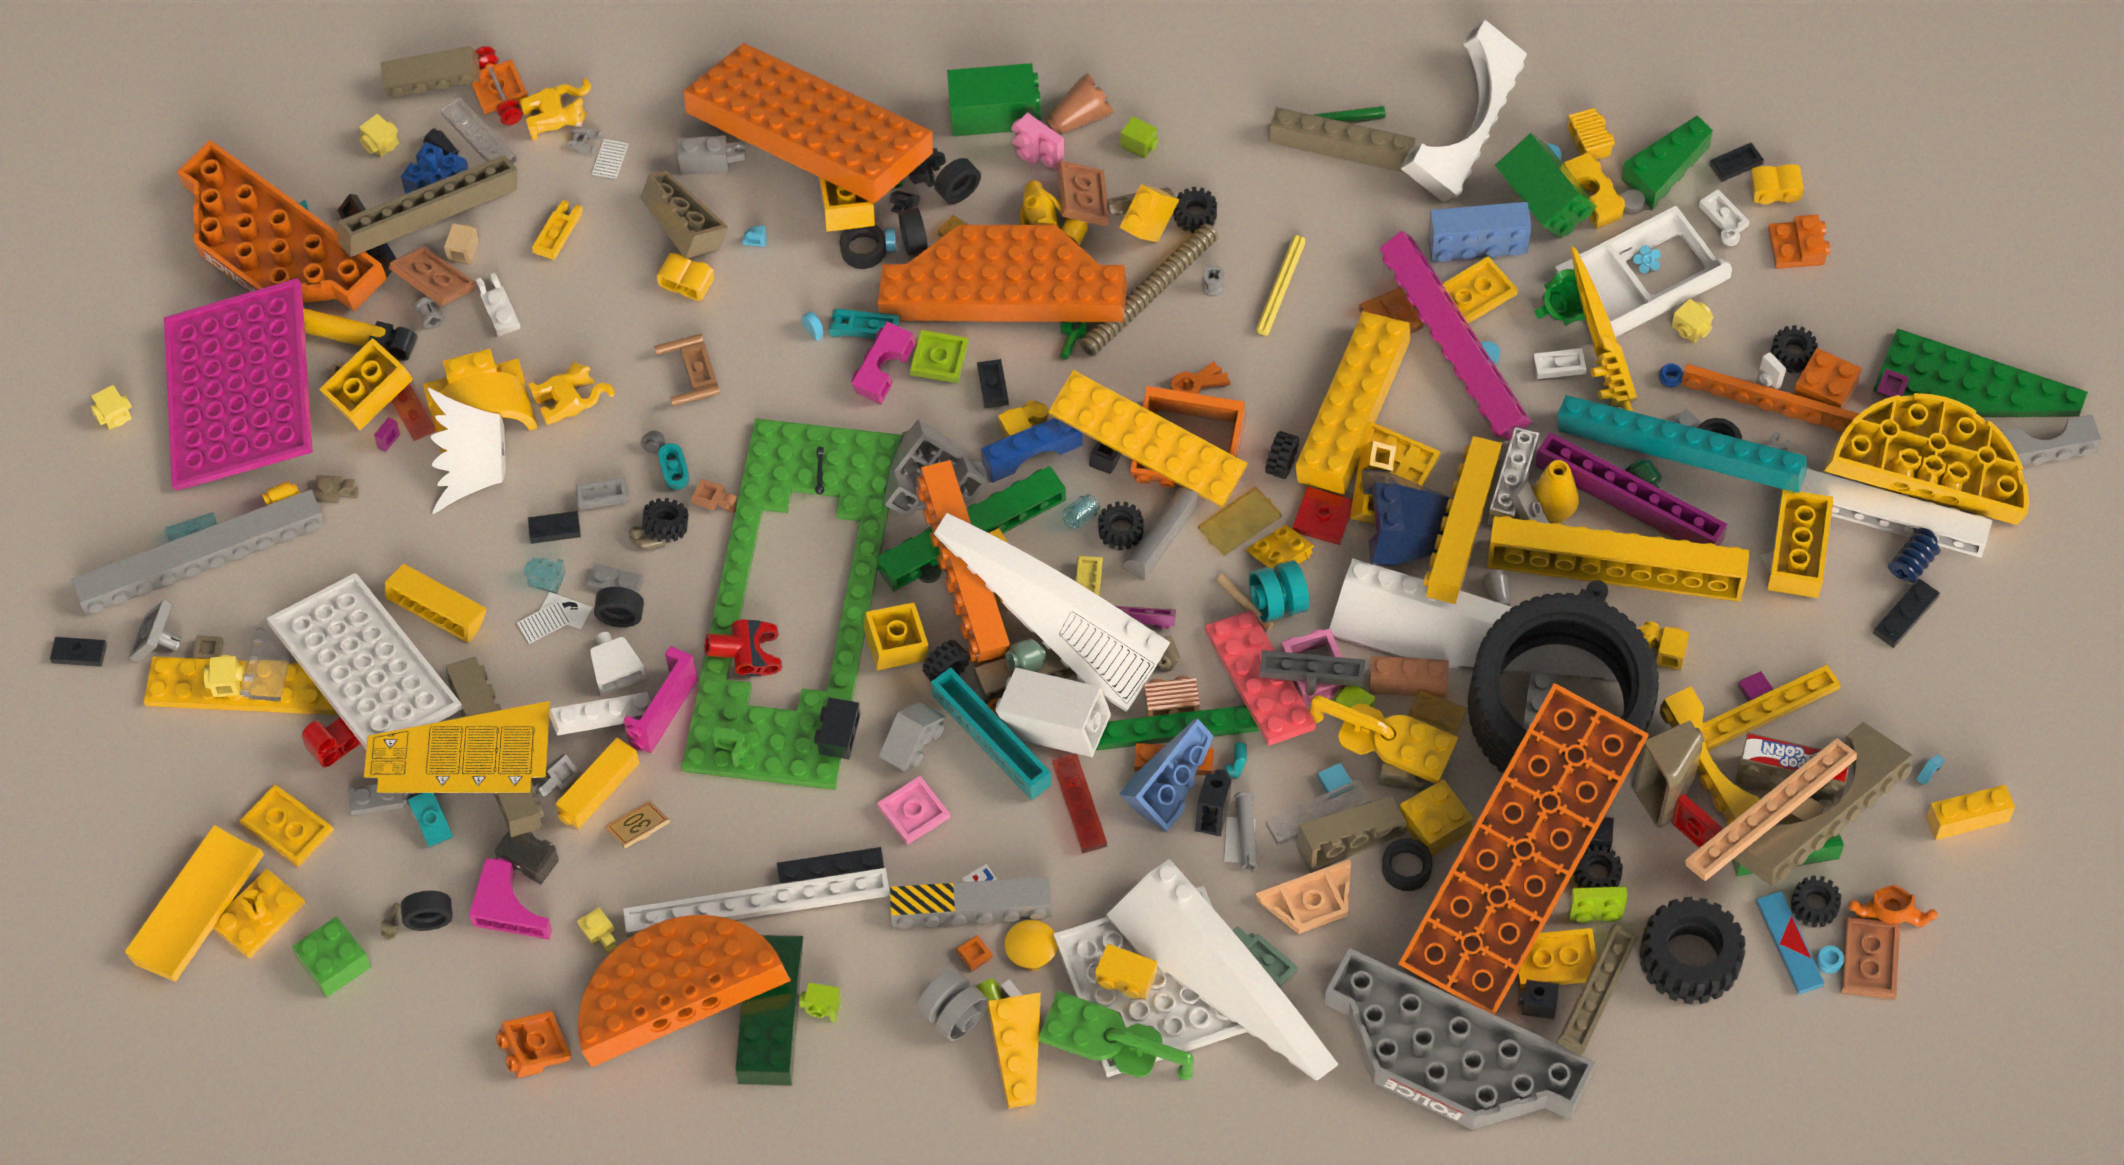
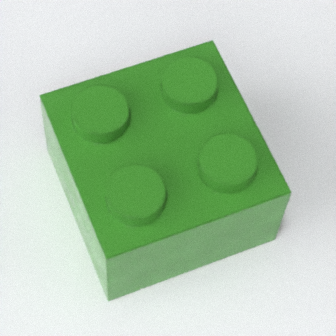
(331, 956)

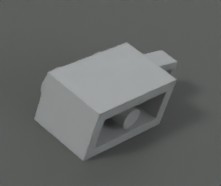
(708, 154)

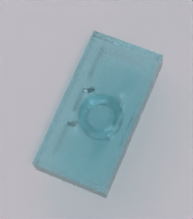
(190, 526)

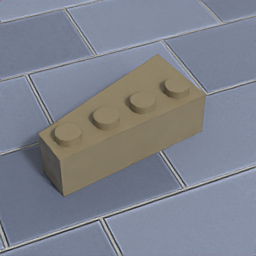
(682, 215)
(1349, 832)

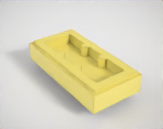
(1089, 573)

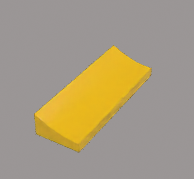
(193, 904)

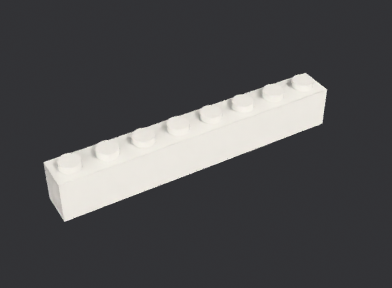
(1900, 512)

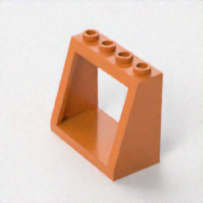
(1193, 405)

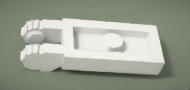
(498, 306)

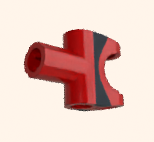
(745, 647)

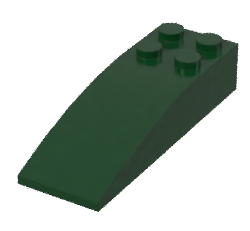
(770, 1023)

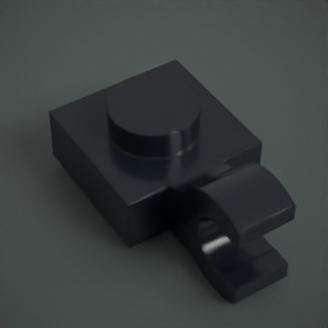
(903, 201)

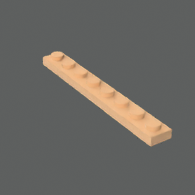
(1771, 809)

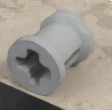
(1213, 281)
(429, 312)

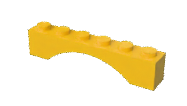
(1726, 796)

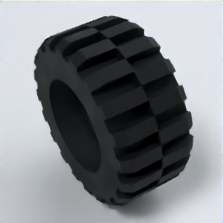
(1693, 919)

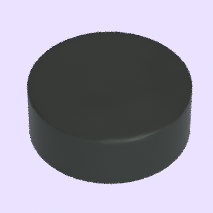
(930, 573)

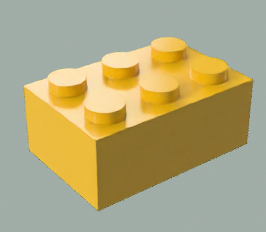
(366, 384)

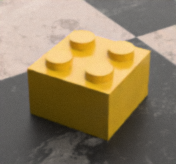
(895, 636)
(1437, 817)

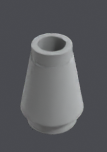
(1497, 586)

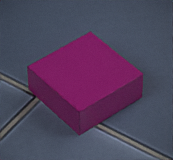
(1892, 384)
(387, 434)
(1754, 686)

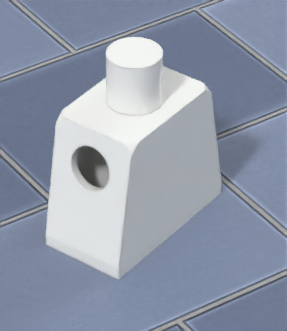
(615, 664)

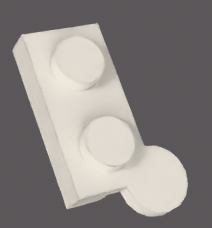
(1725, 216)

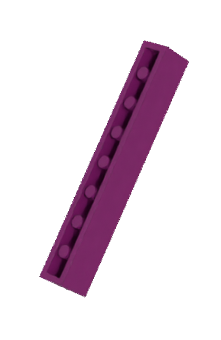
(1632, 494)

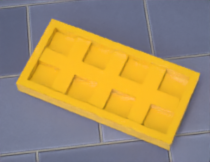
(1412, 459)

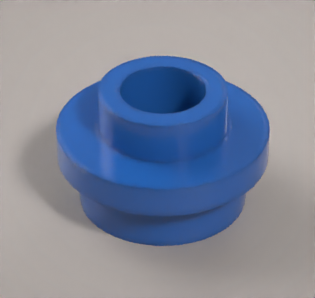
(1673, 370)

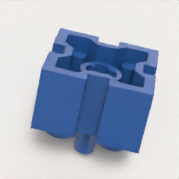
(431, 168)

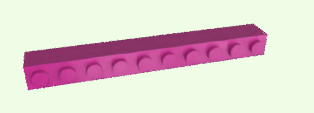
(1454, 335)

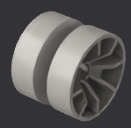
(952, 1004)

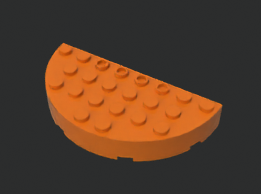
(672, 979)

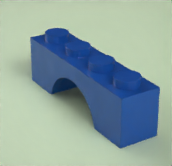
(1006, 455)

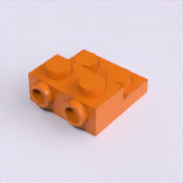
(1799, 242)
(532, 1043)

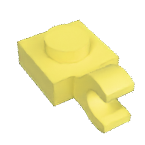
(598, 928)

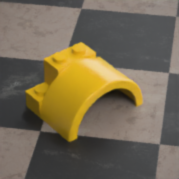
(484, 386)

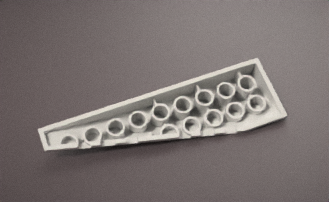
(1192, 943)

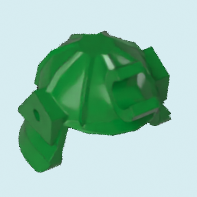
(1562, 299)

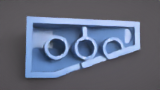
(1164, 781)

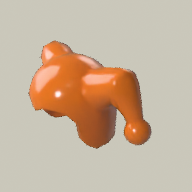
(1893, 906)

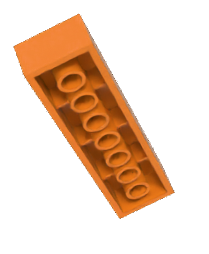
(973, 600)

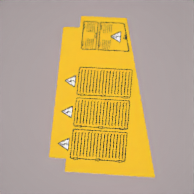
(463, 754)

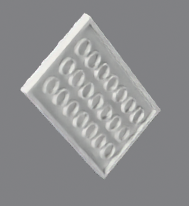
(363, 660)

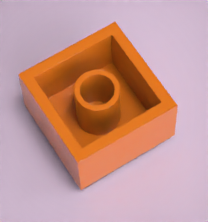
(1828, 379)

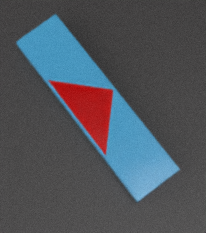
(1789, 942)

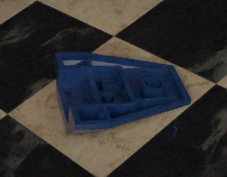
(1405, 518)

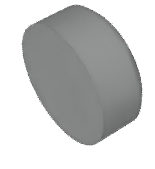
(1633, 200)

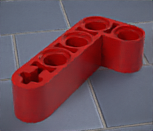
(329, 743)

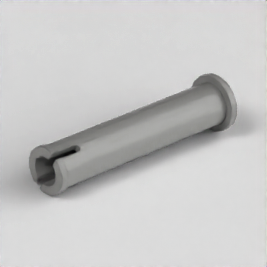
(1246, 830)

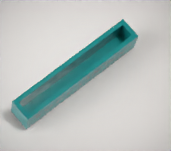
(991, 733)

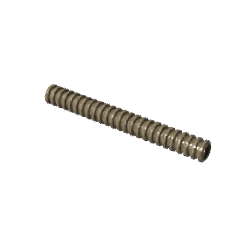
(1151, 287)

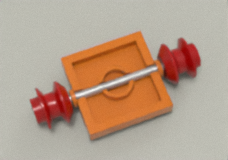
(499, 87)

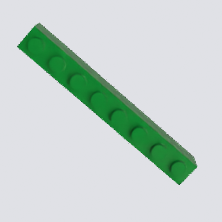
(1001, 510)

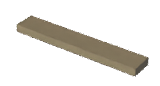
(1597, 989)

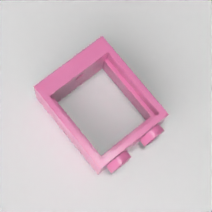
(1308, 642)

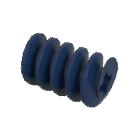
(1915, 556)

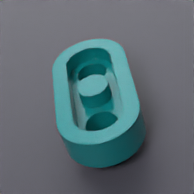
(675, 468)

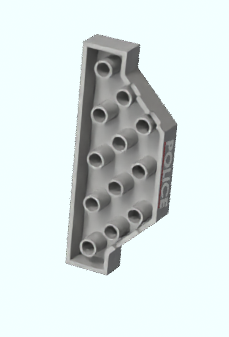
(1450, 1050)

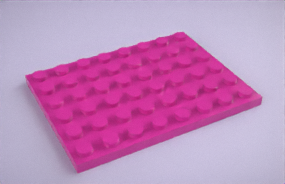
(237, 385)

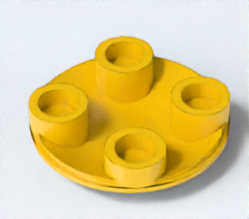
(1030, 944)

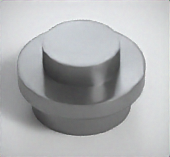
(653, 441)

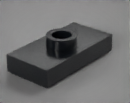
(1736, 162)
(78, 651)

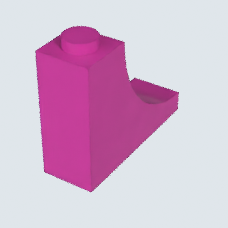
(497, 906)

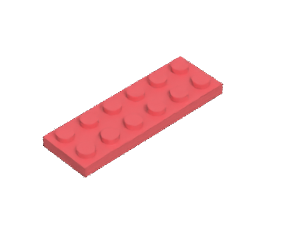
(1271, 702)

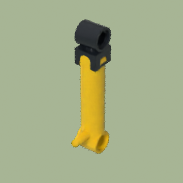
(396, 342)

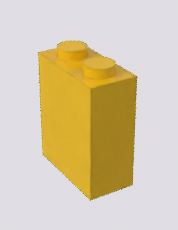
(1149, 213)

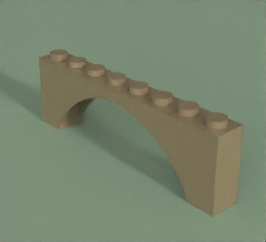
(1876, 771)

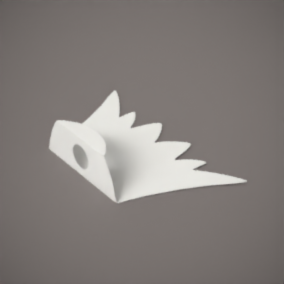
(473, 449)

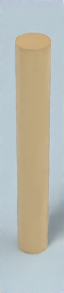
(1242, 599)

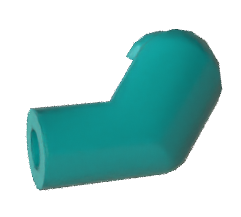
(1240, 760)

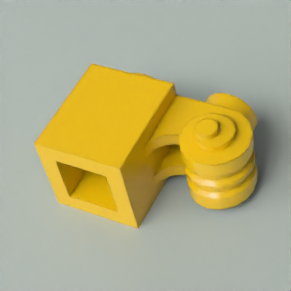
(1020, 419)
(1669, 642)

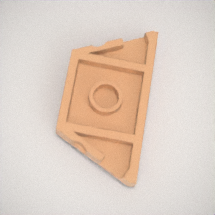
(1310, 898)

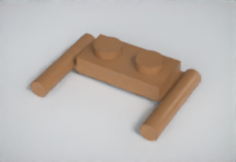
(697, 366)

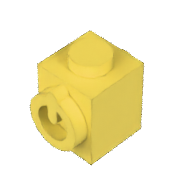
(378, 135)
(1693, 320)
(110, 407)
(223, 676)

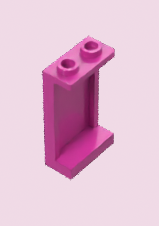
(682, 677)

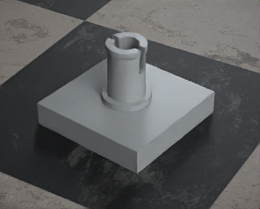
(152, 633)

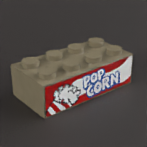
(1770, 761)

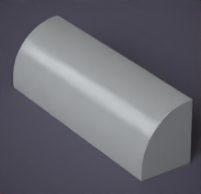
(1162, 532)

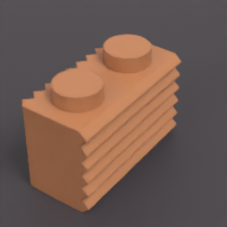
(1171, 696)

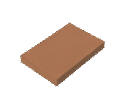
(1082, 193)
(432, 276)
(1870, 958)

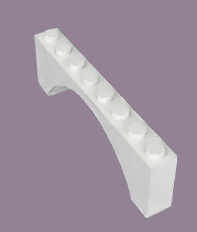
(1496, 66)

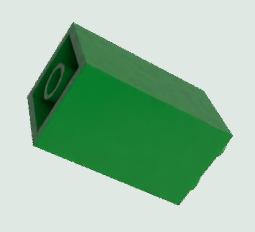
(992, 98)
(1546, 186)

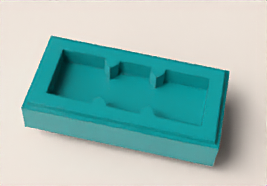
(430, 818)

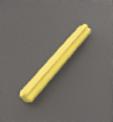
(1280, 285)

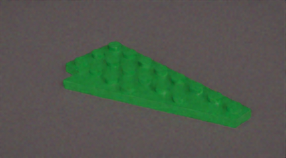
(1977, 381)

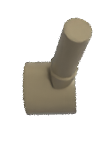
(387, 926)

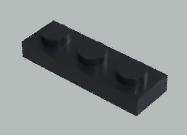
(1906, 613)

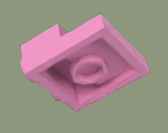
(1037, 142)

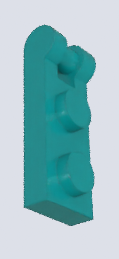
(860, 323)

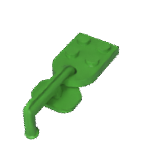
(1081, 1028)

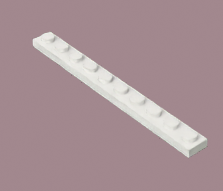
(765, 899)

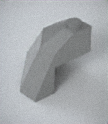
(923, 447)

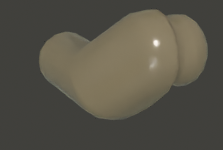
(643, 541)
(1169, 657)

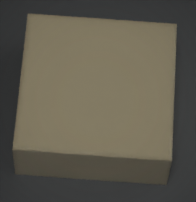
(208, 647)

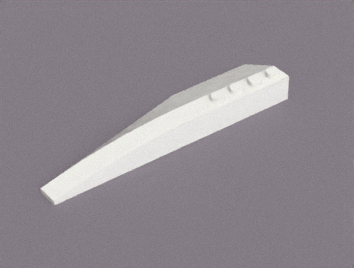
(1396, 618)

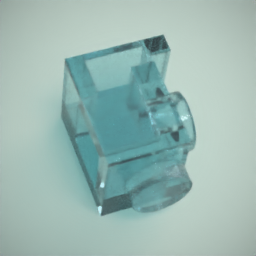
(545, 574)

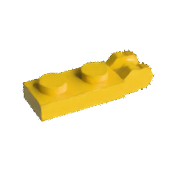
(557, 230)

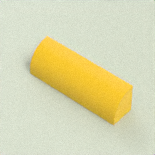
(435, 602)

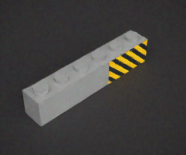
(970, 902)

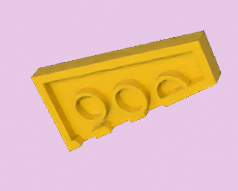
(1015, 1038)

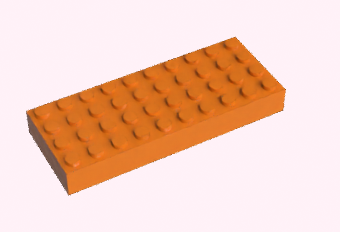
(809, 122)

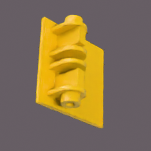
(1281, 547)

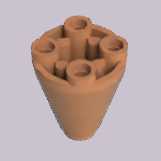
(1079, 107)

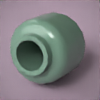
(1025, 655)

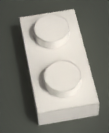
(1559, 363)

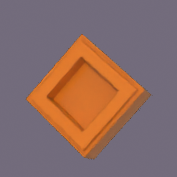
(974, 953)

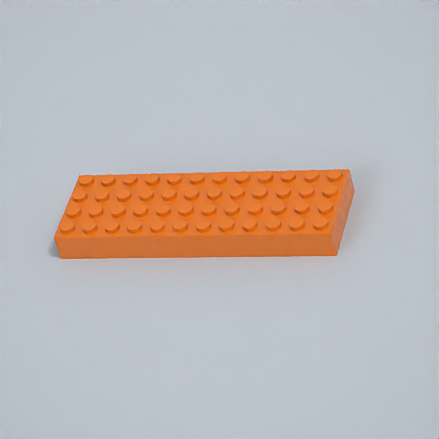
(1523, 850)

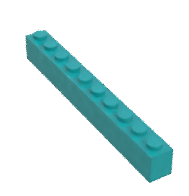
(1682, 443)

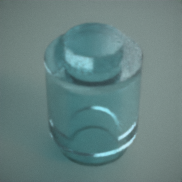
(1080, 511)

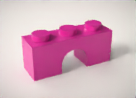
(890, 344)

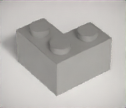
(909, 734)

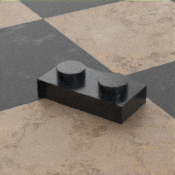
(992, 383)
(554, 527)

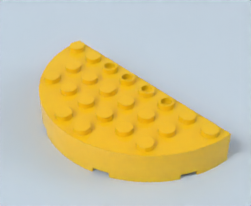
(1934, 453)

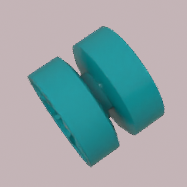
(1279, 591)

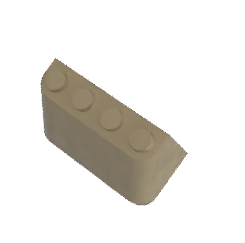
(1667, 770)

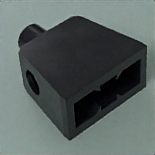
(1216, 794)

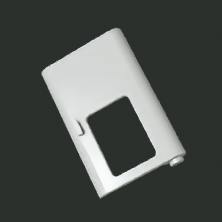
(1621, 291)

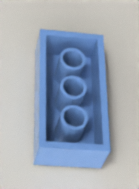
(1479, 231)

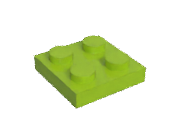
(939, 356)
(1597, 904)

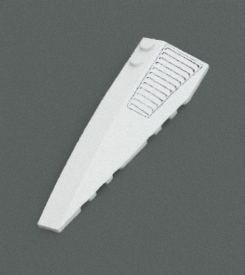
(1078, 625)

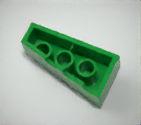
(1667, 160)

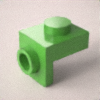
(732, 740)

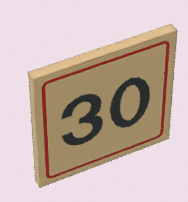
(637, 824)

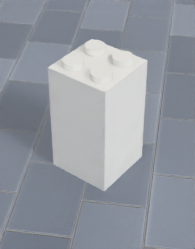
(1054, 711)

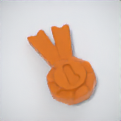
(1207, 377)

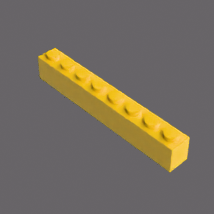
(1463, 520)

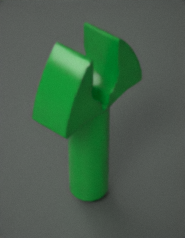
(1067, 328)

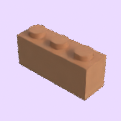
(1408, 676)

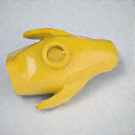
(1038, 205)

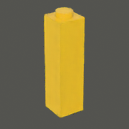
(597, 783)

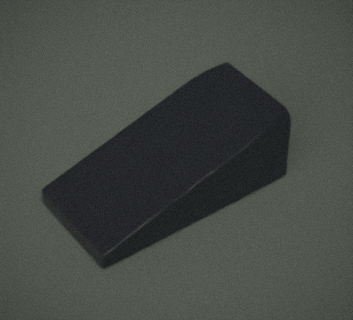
(1103, 458)

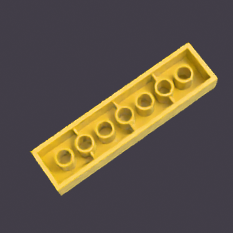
(1353, 402)

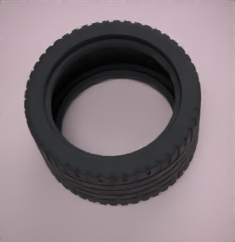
(1564, 621)

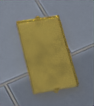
(1239, 521)

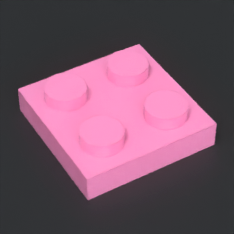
(913, 810)

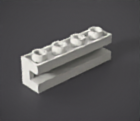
(1514, 472)

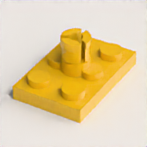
(258, 913)

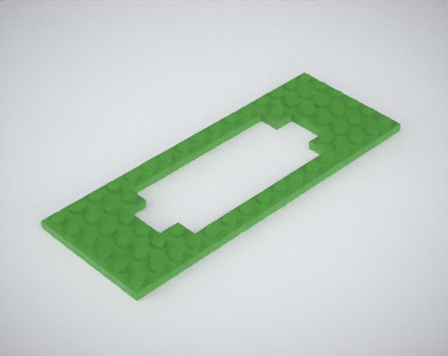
(779, 463)

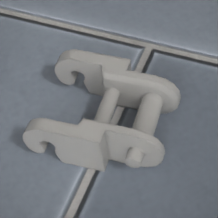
(586, 133)

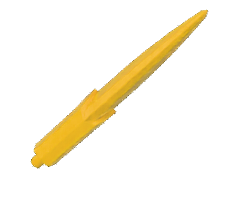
(1605, 346)

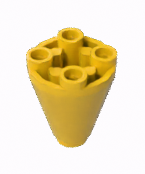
(1557, 492)

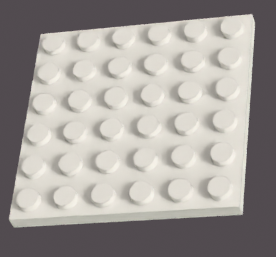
(1169, 1008)

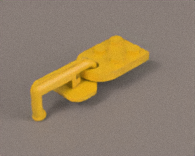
(1414, 749)

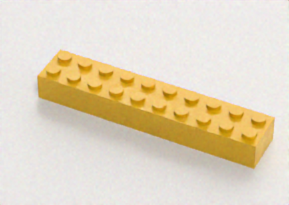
(1618, 558)

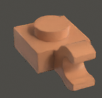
(711, 495)

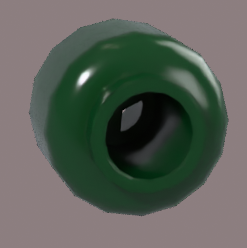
(1646, 471)

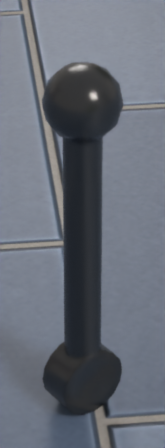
(819, 489)

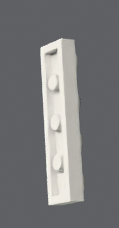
(598, 713)

